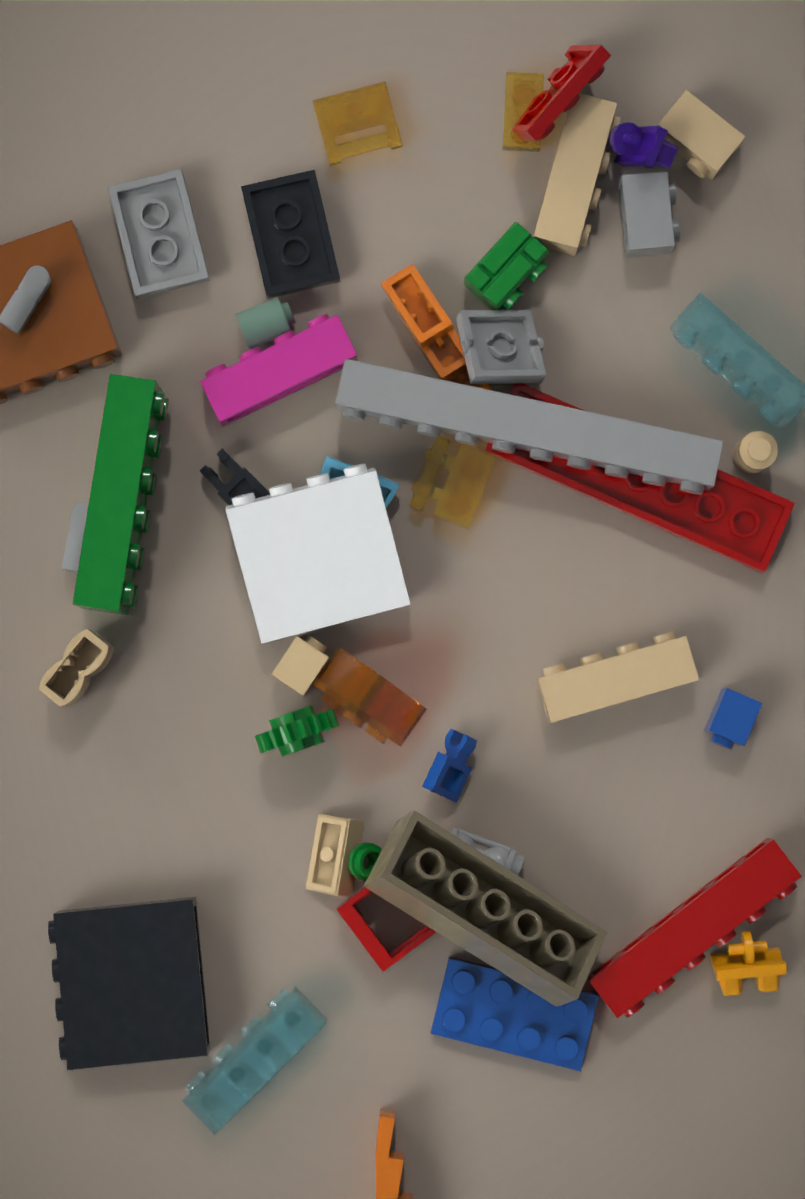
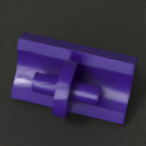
(642, 146)

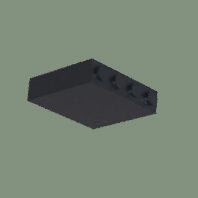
(130, 983)

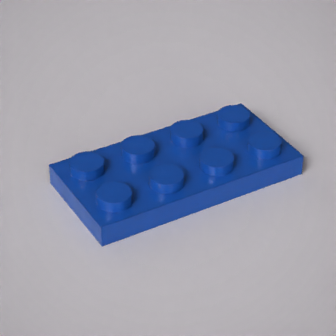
(502, 1015)

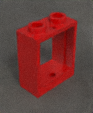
(369, 938)

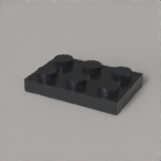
(290, 234)

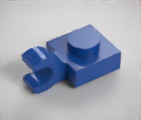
(449, 771)

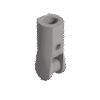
(25, 299)
(75, 537)

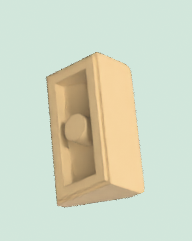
(330, 854)

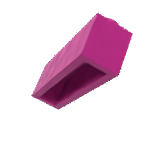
(278, 370)

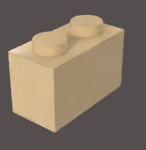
(701, 136)

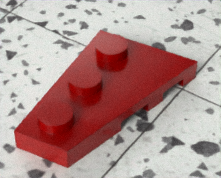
(583, 67)

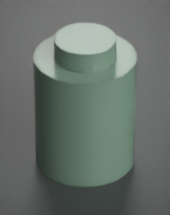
(265, 322)

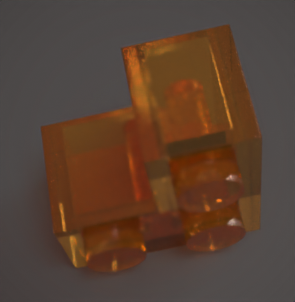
(368, 698)

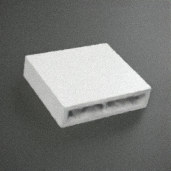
(317, 553)

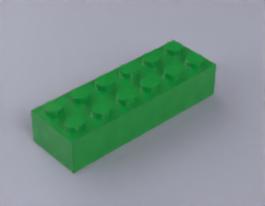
(119, 495)

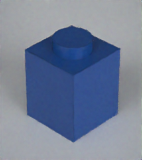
(732, 718)

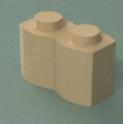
(70, 678)

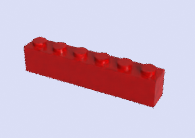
(694, 927)

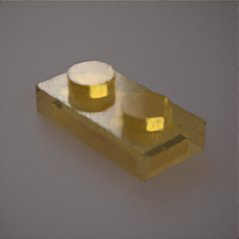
(519, 93)

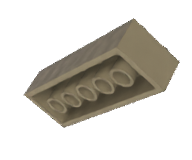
(486, 909)

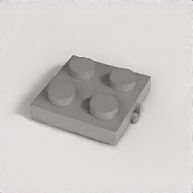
(501, 346)

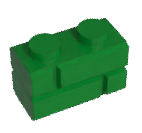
(507, 267)

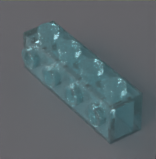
(740, 360)
(254, 1059)

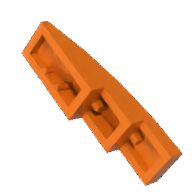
(428, 325)
(387, 1162)

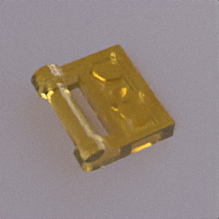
(355, 112)

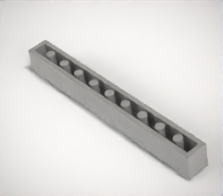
(528, 425)

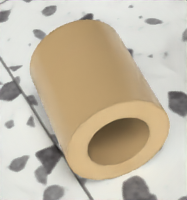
(755, 452)

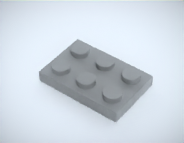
(158, 233)

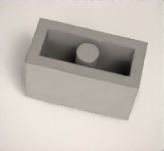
(648, 214)

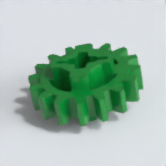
(296, 731)

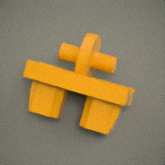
(748, 961)

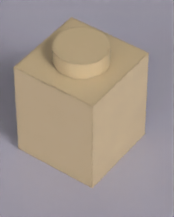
(301, 664)

